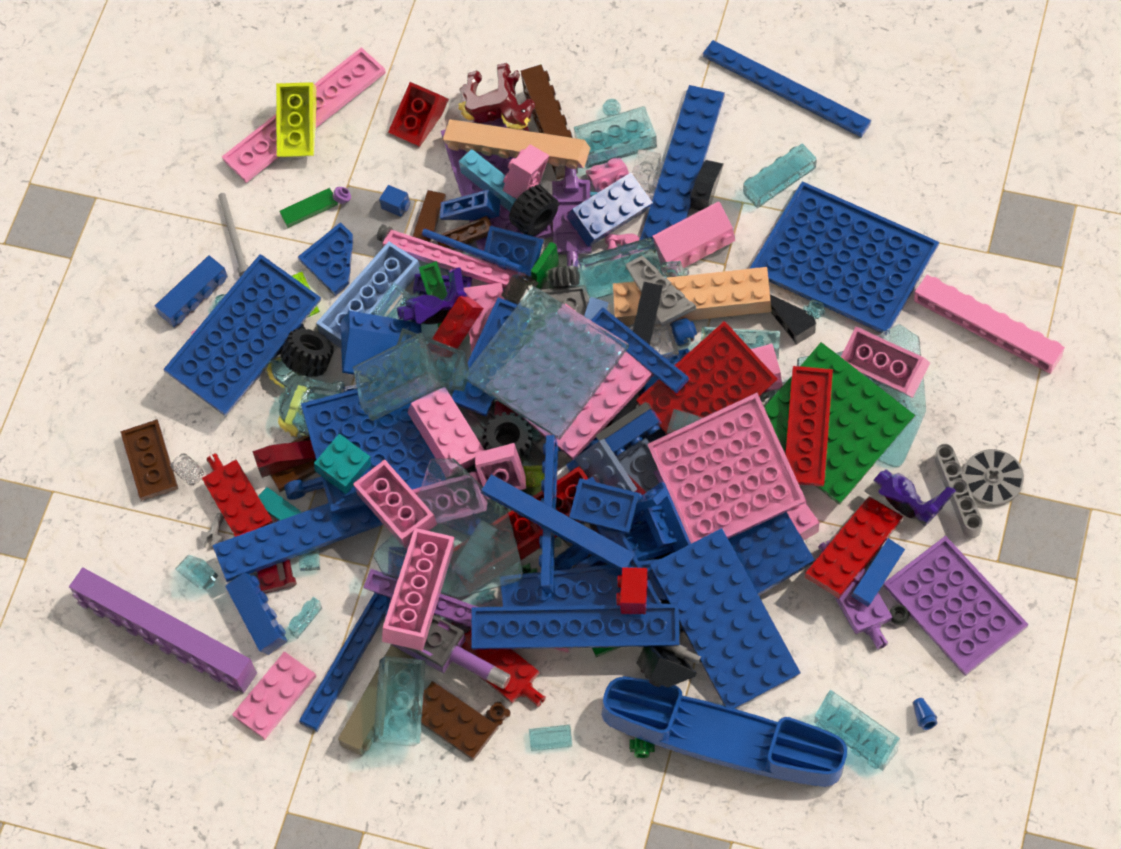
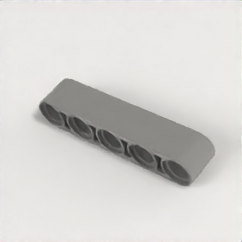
(961, 499)

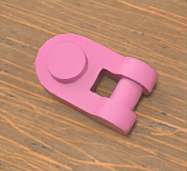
(623, 239)

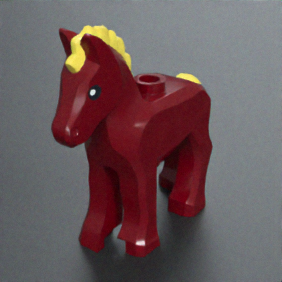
(496, 103)

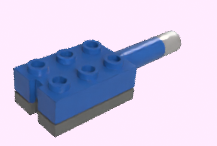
(623, 433)

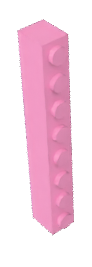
(989, 323)

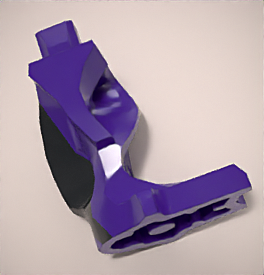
(429, 308)
(903, 497)

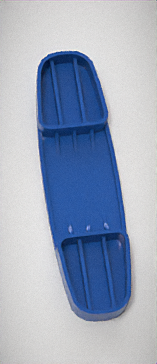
(729, 738)

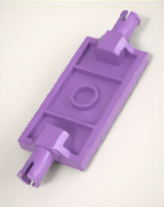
(569, 193)
(861, 617)

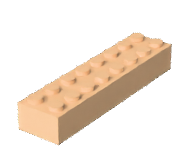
(712, 293)

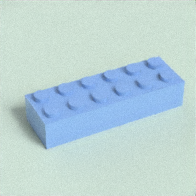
(369, 287)

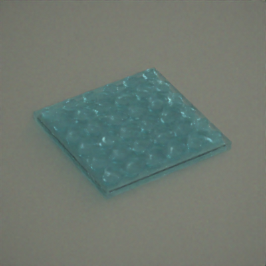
(546, 362)

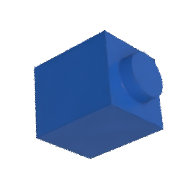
(394, 200)

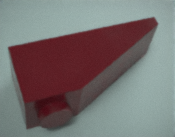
(283, 457)

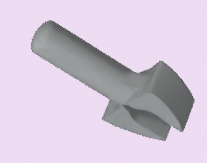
(205, 536)

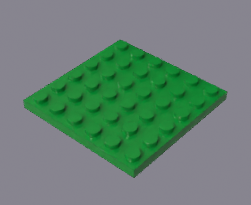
(861, 422)

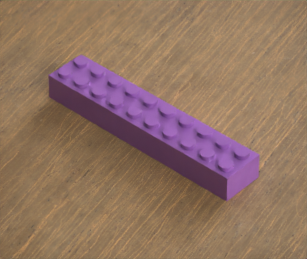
(163, 630)

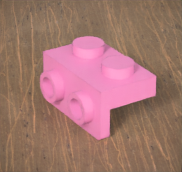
(607, 173)

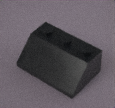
(664, 667)

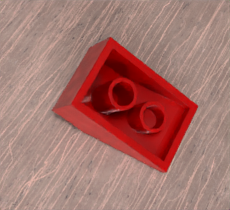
(417, 114)

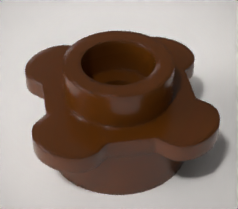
(498, 707)

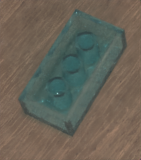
(617, 136)
(399, 701)

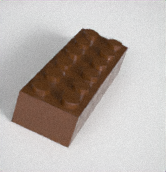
(547, 109)

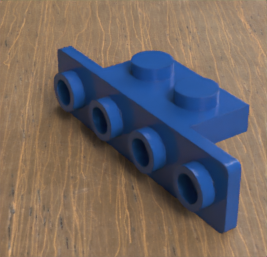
(666, 523)

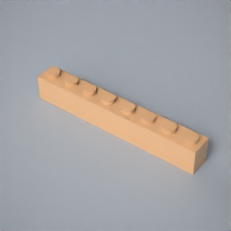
(509, 142)

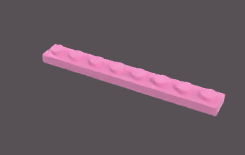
(450, 259)

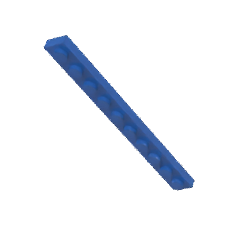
(787, 88)

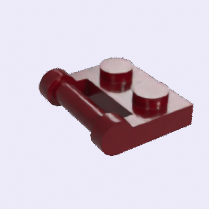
(270, 579)

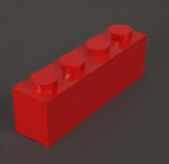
(458, 322)

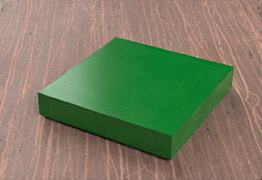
(547, 261)

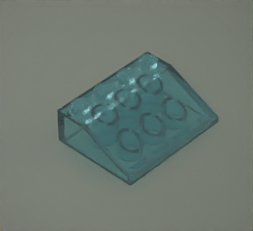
(396, 377)

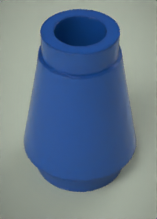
(924, 714)

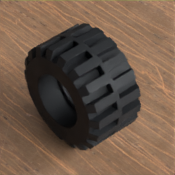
(533, 210)
(307, 352)
(508, 425)

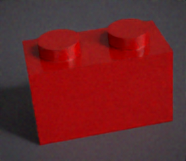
(633, 590)

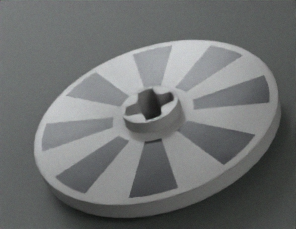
(994, 462)

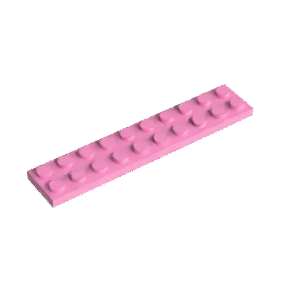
(332, 94)

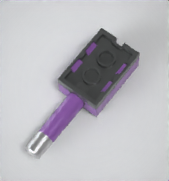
(444, 647)

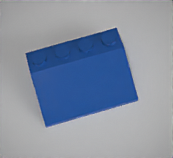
(369, 335)

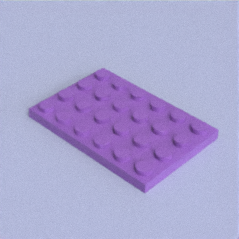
(955, 605)

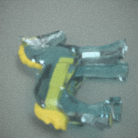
(298, 390)

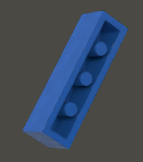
(191, 291)
(256, 613)

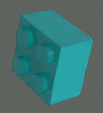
(342, 463)

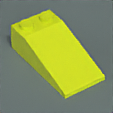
(295, 119)

